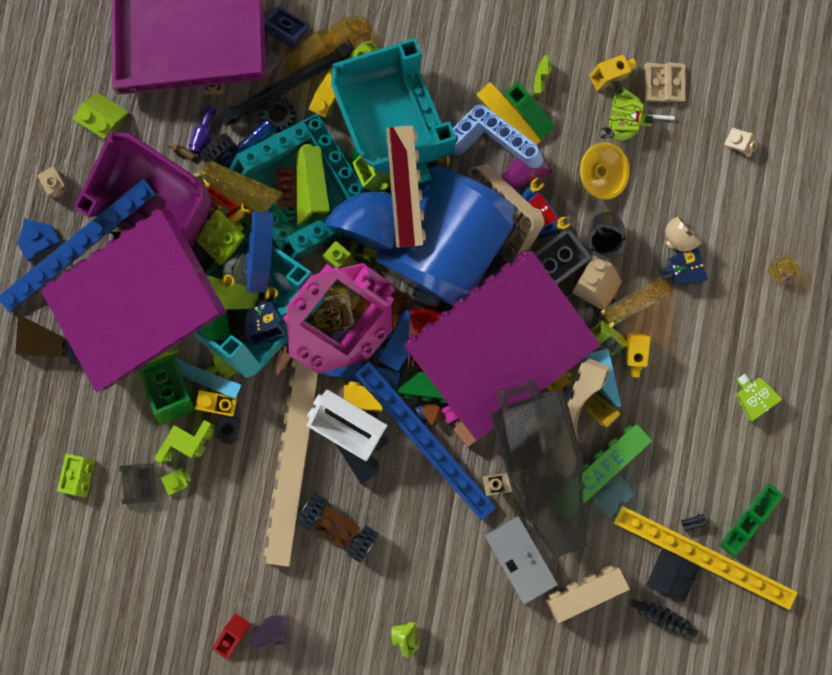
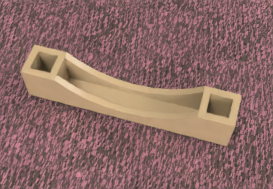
(592, 379)

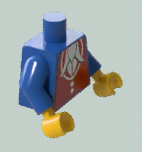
(552, 223)

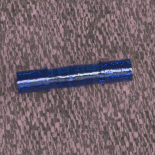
(258, 135)

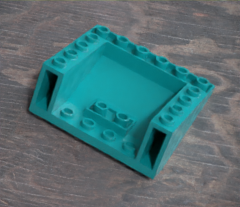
(280, 151)

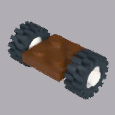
(336, 528)

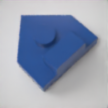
(36, 238)

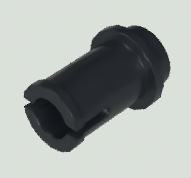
(694, 522)

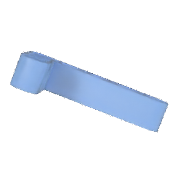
(483, 120)

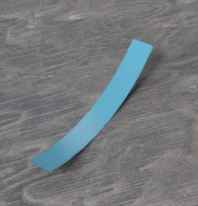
(208, 379)

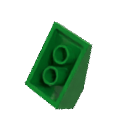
(166, 390)

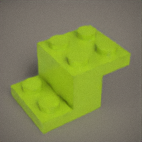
(185, 442)

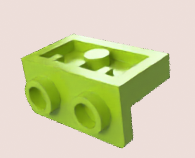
(76, 475)

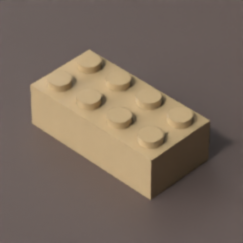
(587, 594)

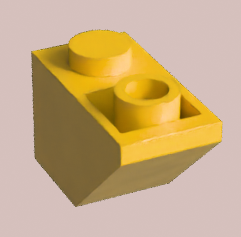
(215, 403)

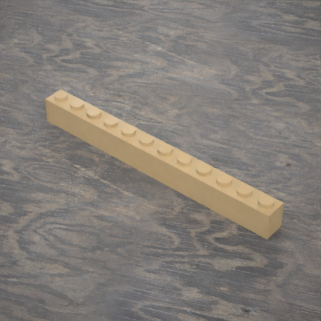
(292, 467)

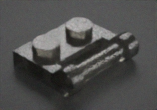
(144, 483)

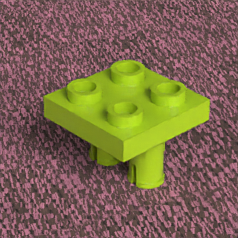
(220, 237)

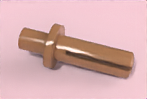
(180, 150)

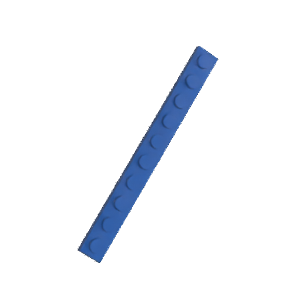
(77, 245)
(425, 441)

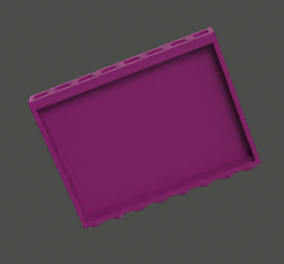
(186, 43)
(133, 300)
(500, 339)

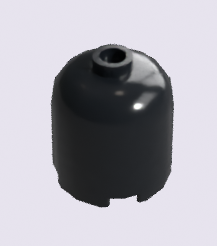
(606, 235)

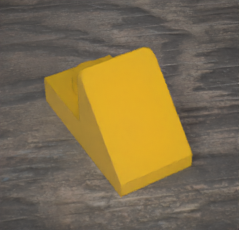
(601, 410)

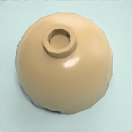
(680, 235)

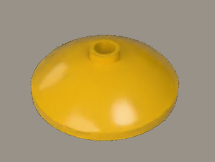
(612, 170)

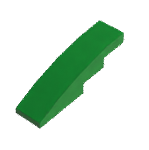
(751, 519)

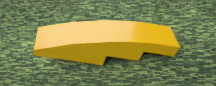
(501, 107)

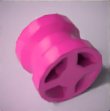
(449, 414)

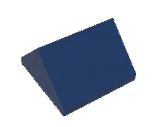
(285, 27)

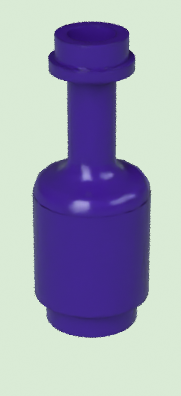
(201, 134)

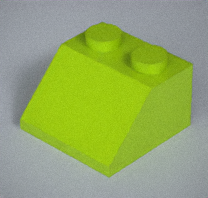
(100, 116)

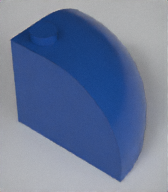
(365, 219)

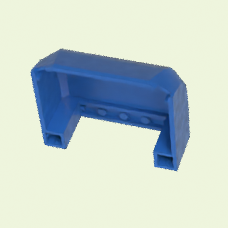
(463, 234)

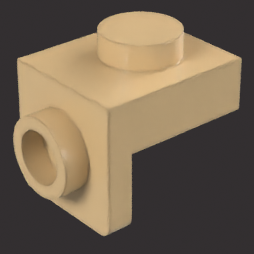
(741, 141)

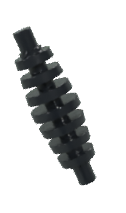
(664, 617)

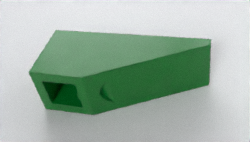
(529, 110)

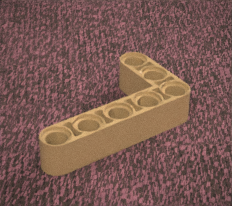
(526, 218)

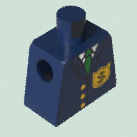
(685, 268)
(264, 323)

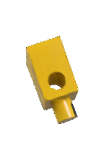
(611, 70)
(637, 344)

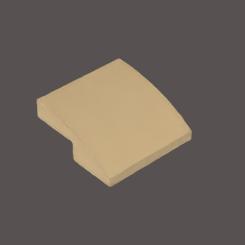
(664, 82)

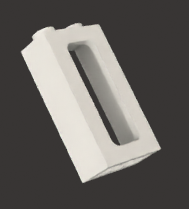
(339, 432)

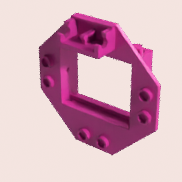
(319, 350)

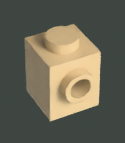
(52, 182)

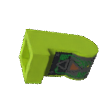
(609, 338)

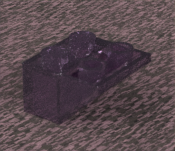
(272, 629)

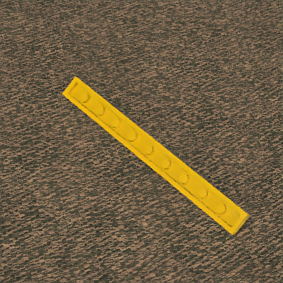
(705, 557)

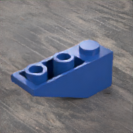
(395, 353)

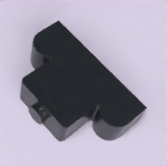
(362, 469)

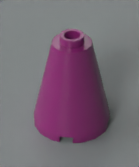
(520, 174)

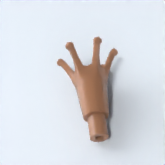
(282, 359)

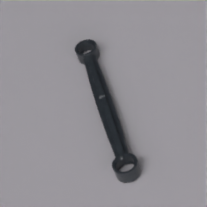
(234, 113)

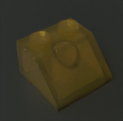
(335, 311)

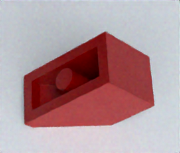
(231, 636)

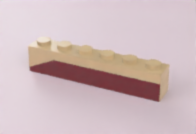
(404, 186)

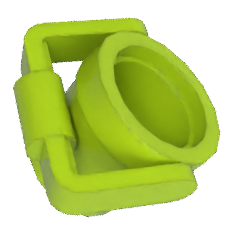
(406, 637)

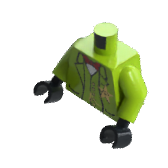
(625, 115)

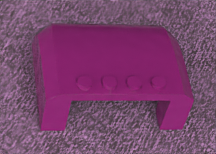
(124, 164)

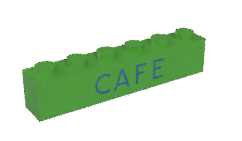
(611, 461)

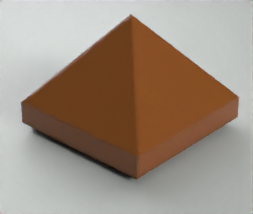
(432, 413)

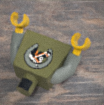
(235, 272)

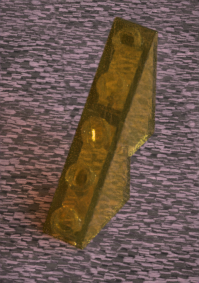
(326, 41)
(240, 188)
(636, 302)

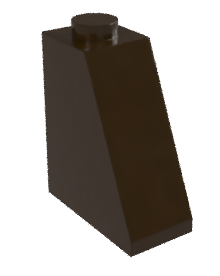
(38, 341)

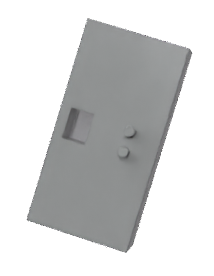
(520, 560)

